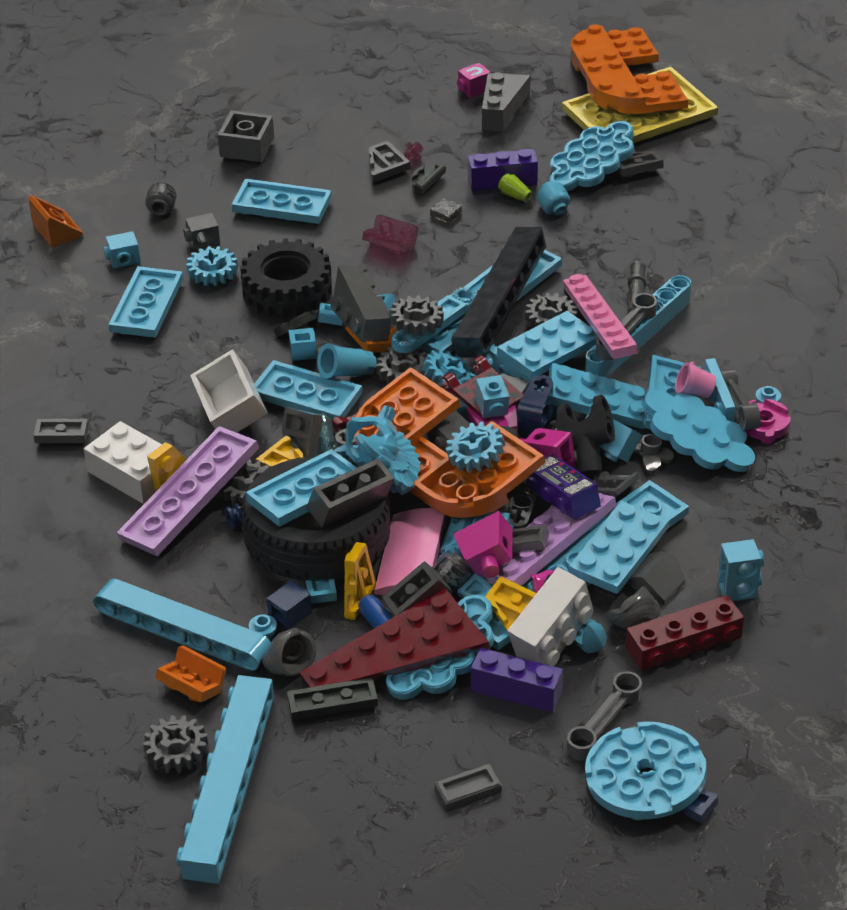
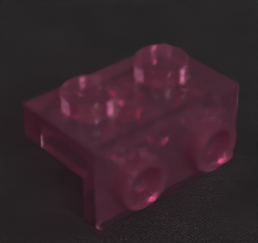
(392, 234)

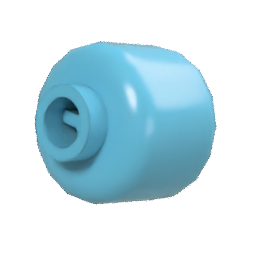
(553, 198)

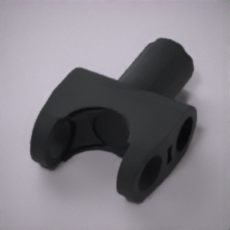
(588, 433)

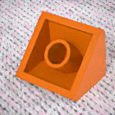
(52, 222)

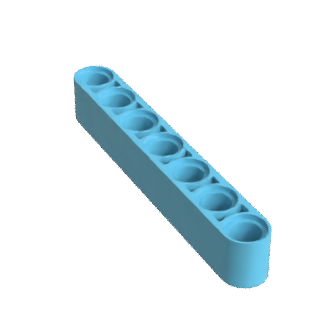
(671, 300)
(182, 624)

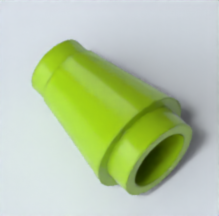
(514, 188)

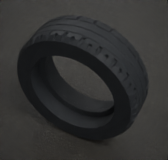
(307, 553)

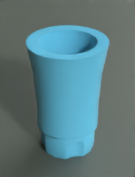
(343, 361)

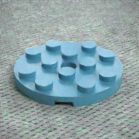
(670, 787)

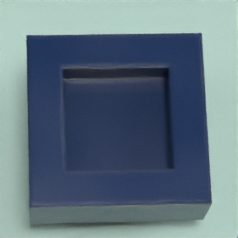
(702, 806)

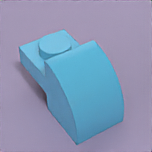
(302, 344)

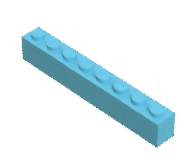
(226, 781)

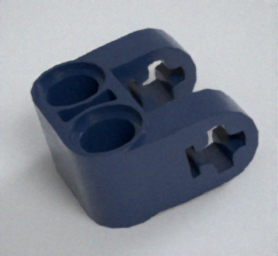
(534, 406)

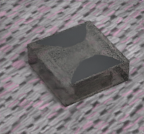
(446, 210)

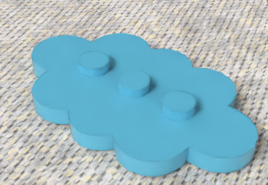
(593, 155)
(698, 431)
(443, 675)

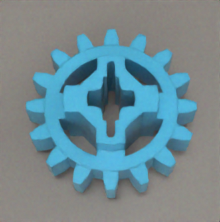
(212, 266)
(441, 363)
(475, 447)

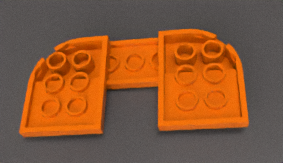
(604, 64)
(452, 492)

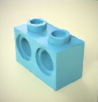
(740, 570)

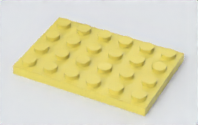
(645, 125)

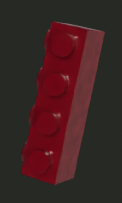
(684, 632)

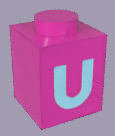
(472, 79)

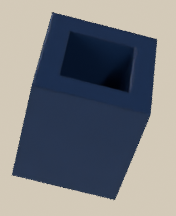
(289, 605)

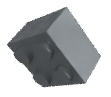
(246, 136)

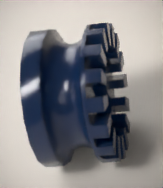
(233, 516)

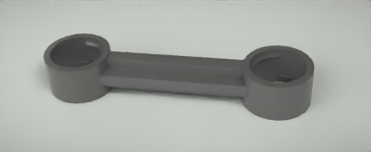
(632, 319)
(747, 412)
(604, 714)

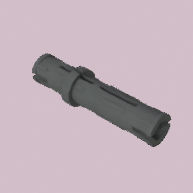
(636, 281)

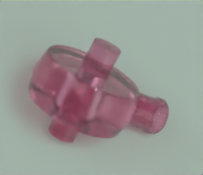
(413, 151)

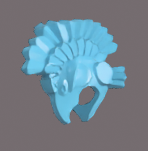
(387, 445)

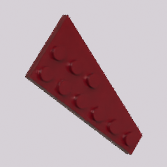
(402, 644)

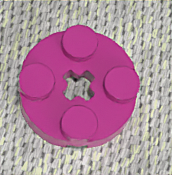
(776, 425)

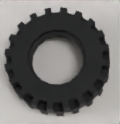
(287, 295)

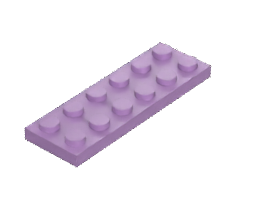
(187, 490)
(562, 533)

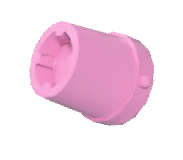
(694, 381)

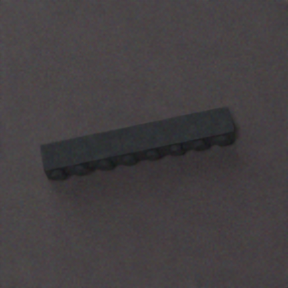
(499, 292)

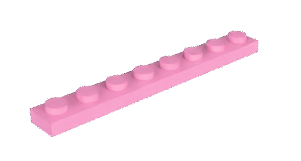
(600, 316)

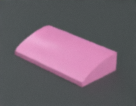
(412, 540)

